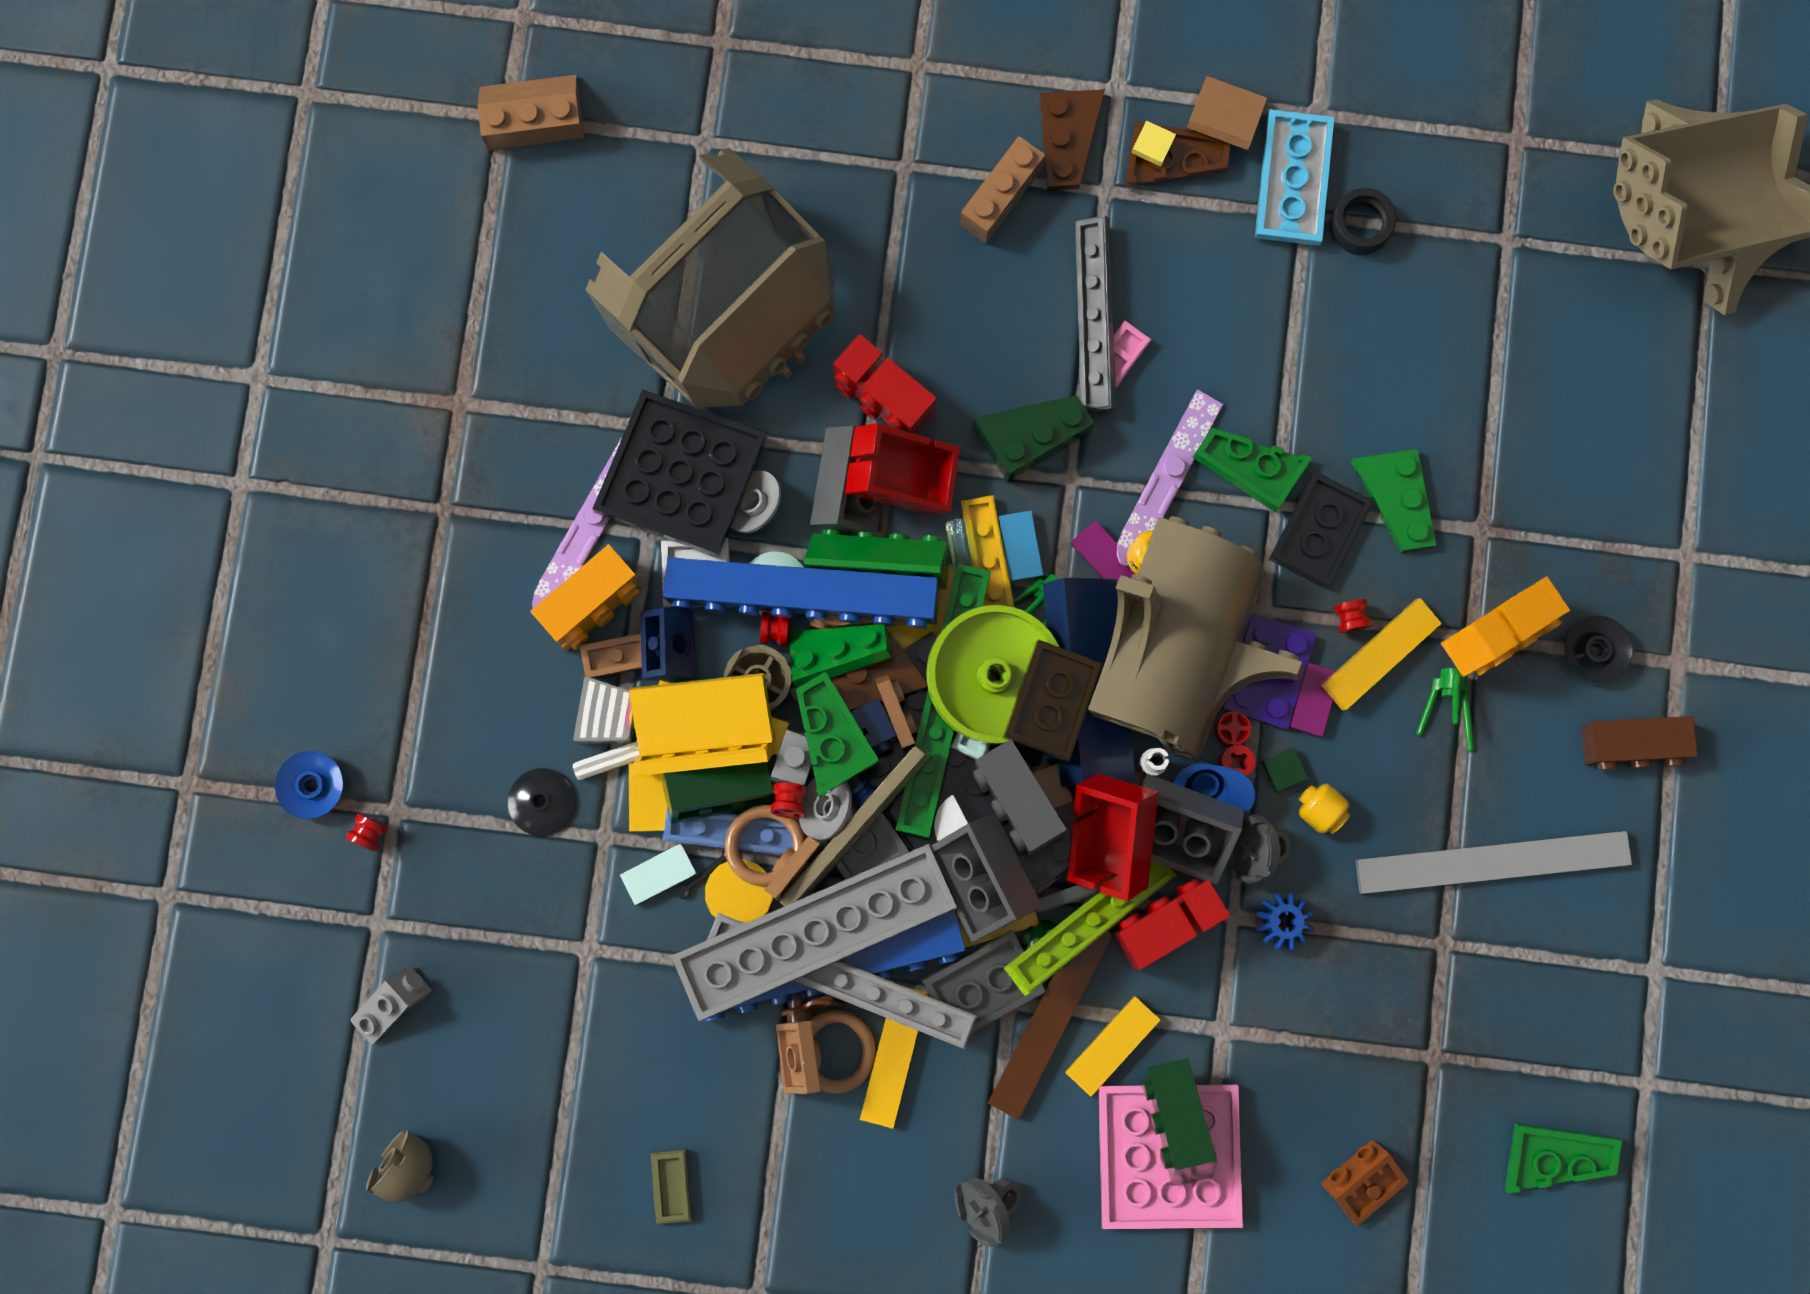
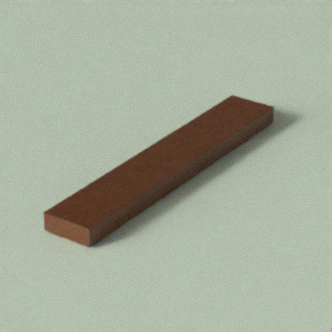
(1045, 1029)

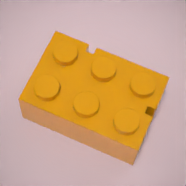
(587, 599)
(1506, 628)

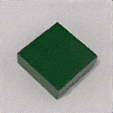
(1284, 770)

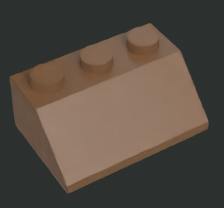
(530, 112)

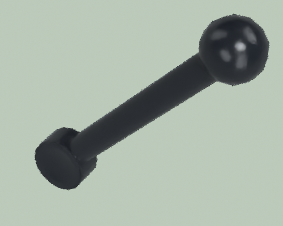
(684, 890)

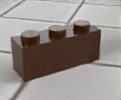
(1639, 742)

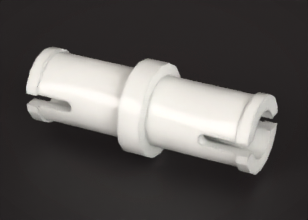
(1159, 756)

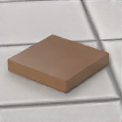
(1227, 112)

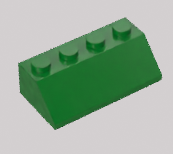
(880, 555)

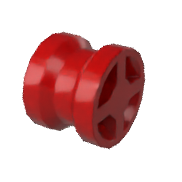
(1353, 616)
(774, 630)
(1236, 724)
(1242, 752)
(789, 800)
(366, 832)

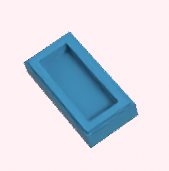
(1020, 546)

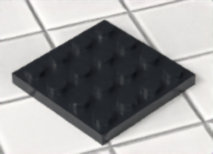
(680, 472)

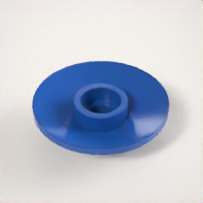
(293, 780)

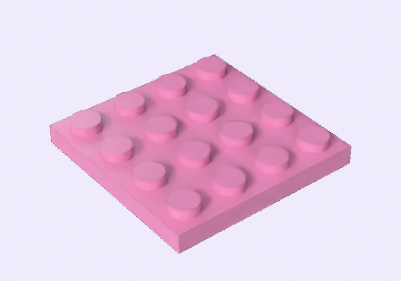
(1132, 1174)

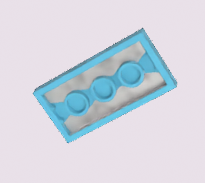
(1294, 177)

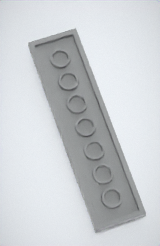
(813, 932)

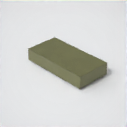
(671, 1186)

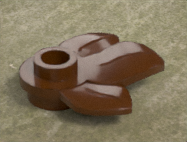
(803, 1009)

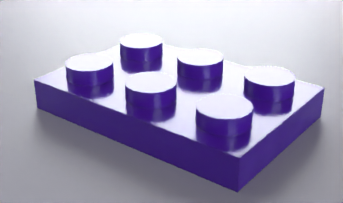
(1272, 699)

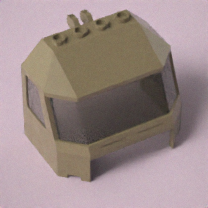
(724, 292)

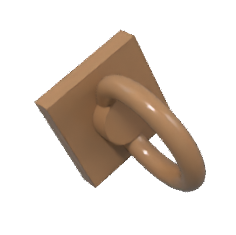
(790, 864)
(802, 1057)

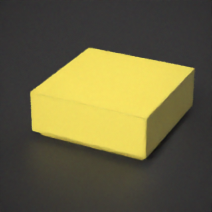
(1153, 143)

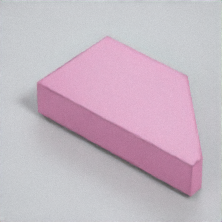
(1128, 347)

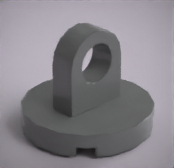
(1258, 850)
(984, 1209)

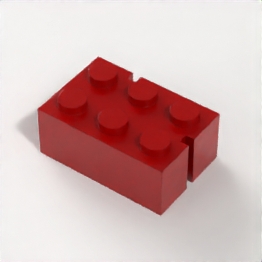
(883, 389)
(902, 469)
(1112, 837)
(1169, 923)

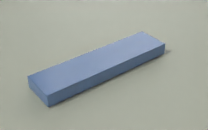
(759, 836)

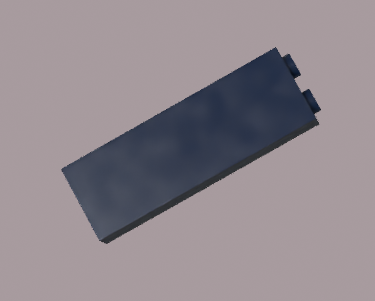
(1083, 621)

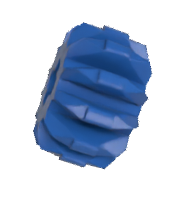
(1295, 922)

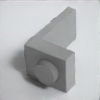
(389, 1003)

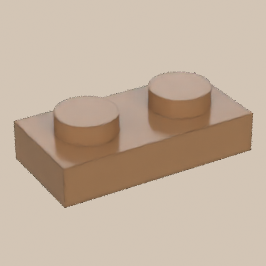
(612, 656)
(902, 723)

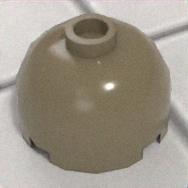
(763, 660)
(403, 1170)

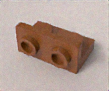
(1365, 1182)

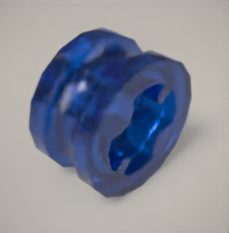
(862, 792)

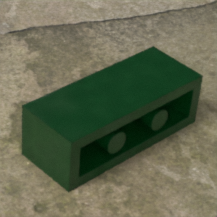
(716, 791)

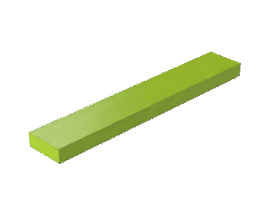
(1078, 932)

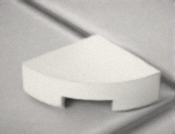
(948, 818)

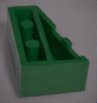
(1032, 433)
(1180, 1122)

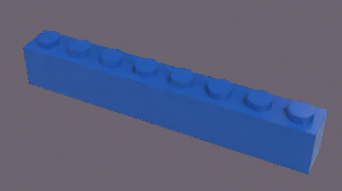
(801, 591)
(930, 940)

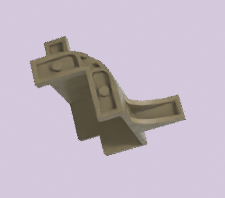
(1714, 191)
(1182, 637)

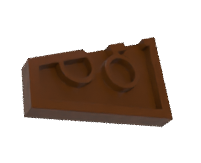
(1067, 133)
(1189, 156)
(860, 686)

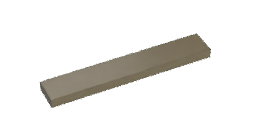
(857, 825)

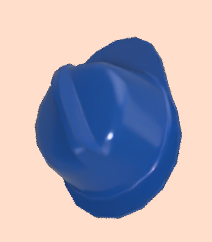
(1219, 783)

